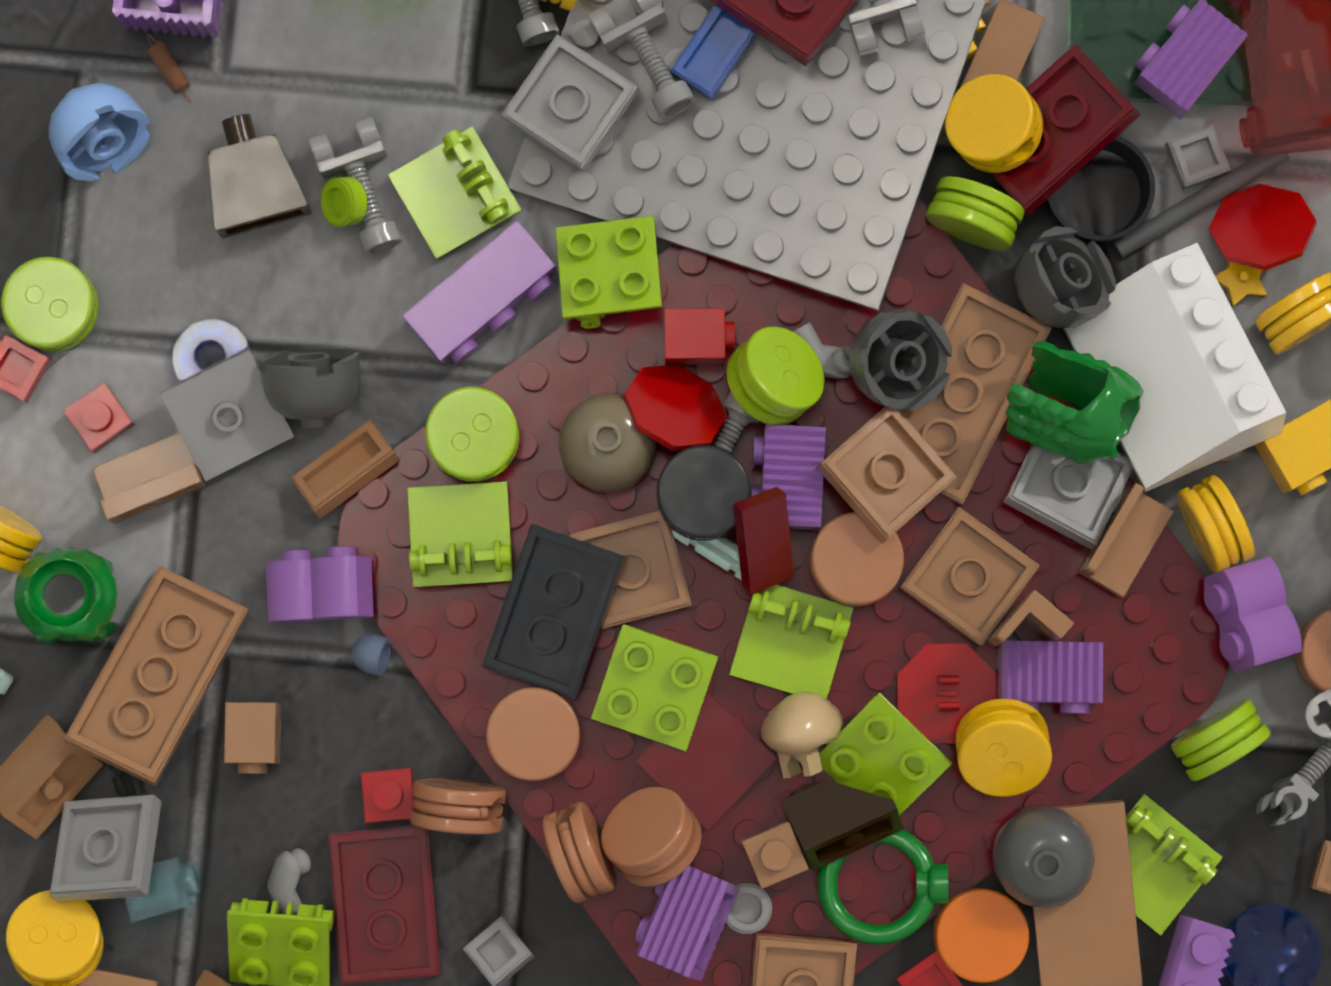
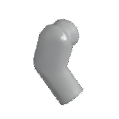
(833, 359)
(285, 877)

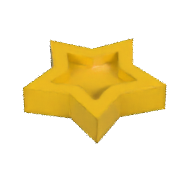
(1241, 282)

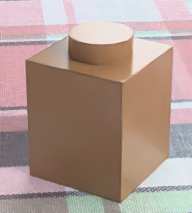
(252, 735)
(774, 854)

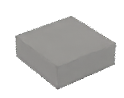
(1197, 157)
(498, 952)

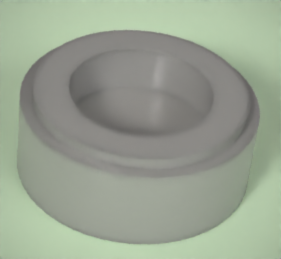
(750, 910)

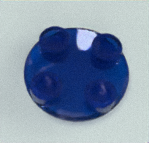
(1273, 948)

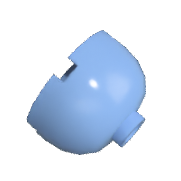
(97, 129)

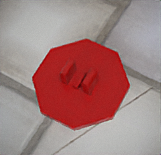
(1262, 226)
(674, 407)
(942, 687)

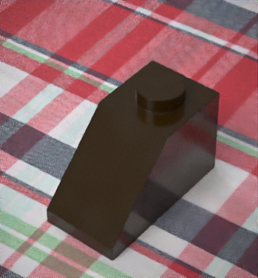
(838, 820)

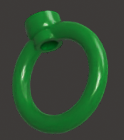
(930, 885)

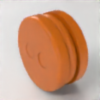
(981, 935)

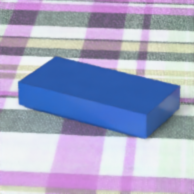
(713, 53)

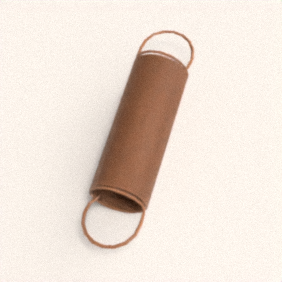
(168, 67)

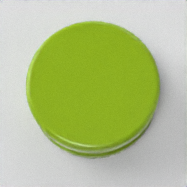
(975, 213)
(49, 304)
(775, 376)
(472, 434)
(1220, 739)

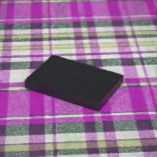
(554, 611)

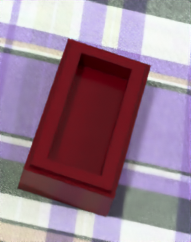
(763, 540)

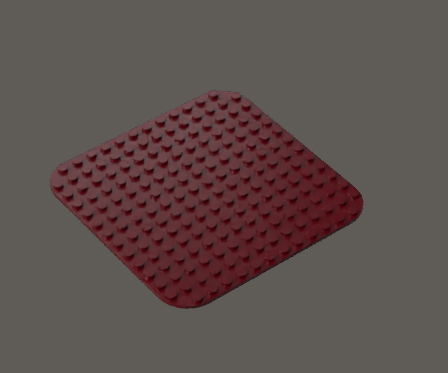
(1156, 640)

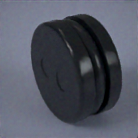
(700, 490)

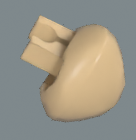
(797, 730)

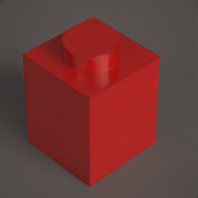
(697, 336)

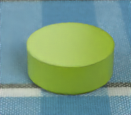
(343, 201)

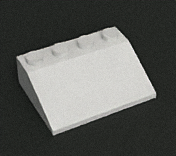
(1193, 362)

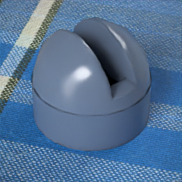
(372, 653)

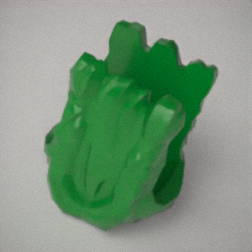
(1102, 391)
(92, 617)

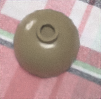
(603, 446)

